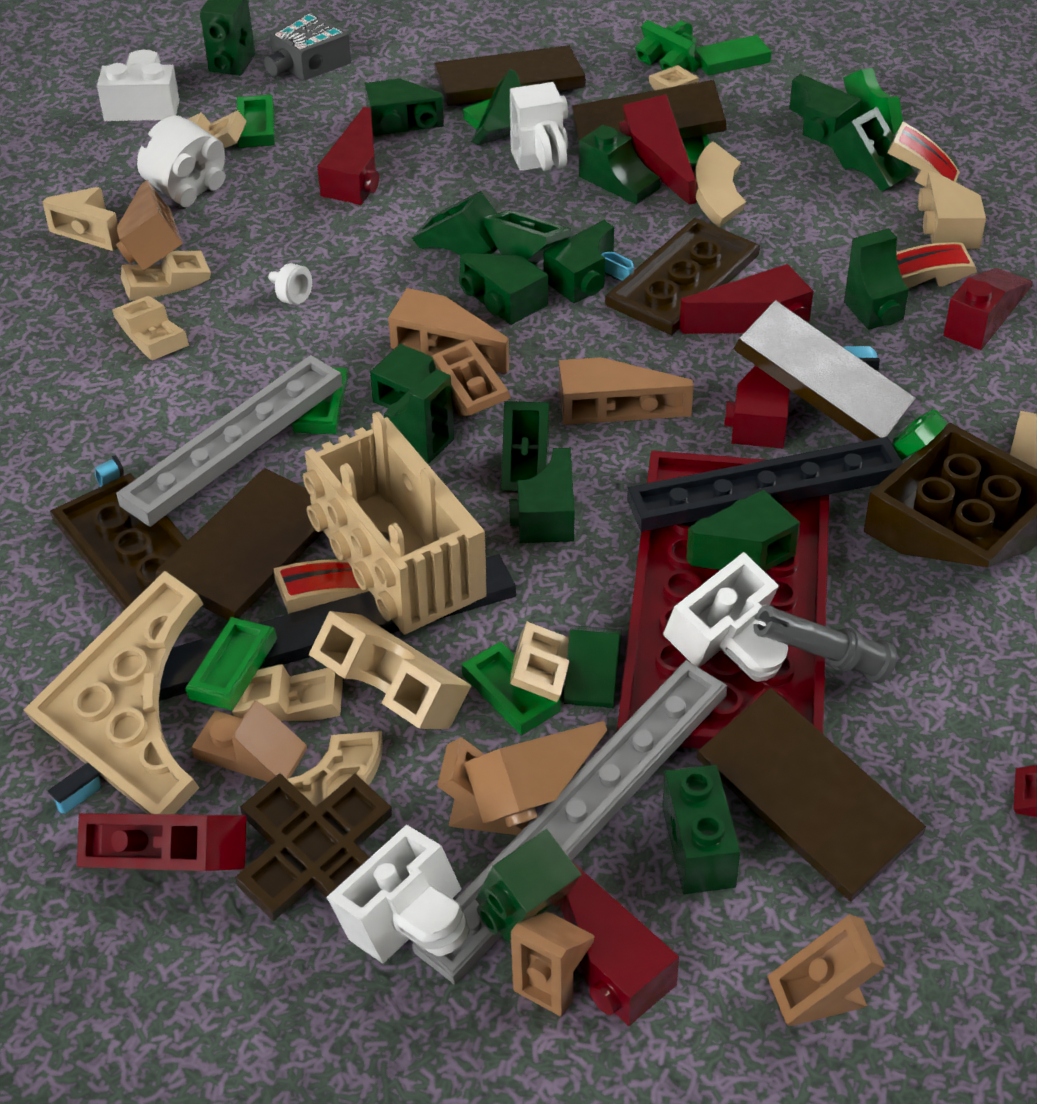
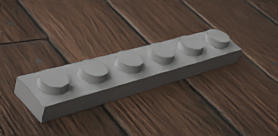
(228, 440)

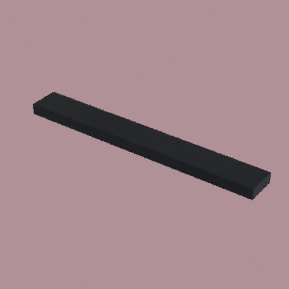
(300, 629)

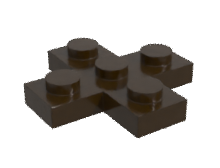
(307, 841)

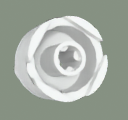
(182, 160)

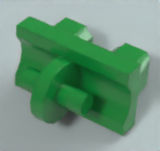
(672, 43)

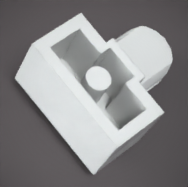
(138, 89)
(538, 127)
(722, 618)
(401, 897)

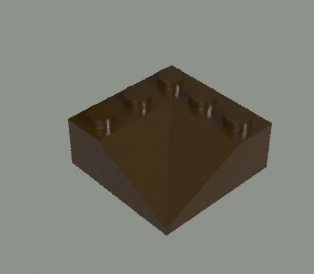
(957, 503)

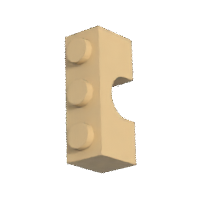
(412, 682)

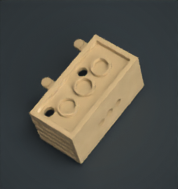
(383, 490)

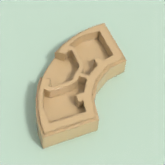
(715, 184)
(345, 756)

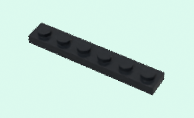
(783, 478)

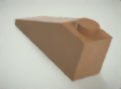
(147, 228)
(437, 323)
(472, 379)
(616, 391)
(530, 773)

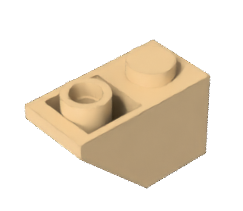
(951, 212)

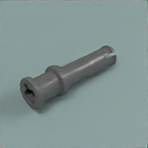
(843, 648)

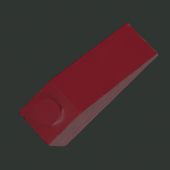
(660, 144)
(349, 166)
(741, 302)
(983, 306)
(758, 411)
(162, 841)
(626, 963)

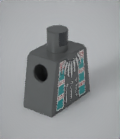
(307, 47)

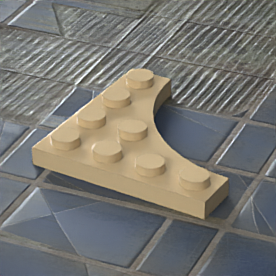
(109, 700)

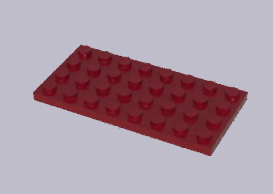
(667, 578)

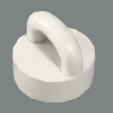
(292, 283)

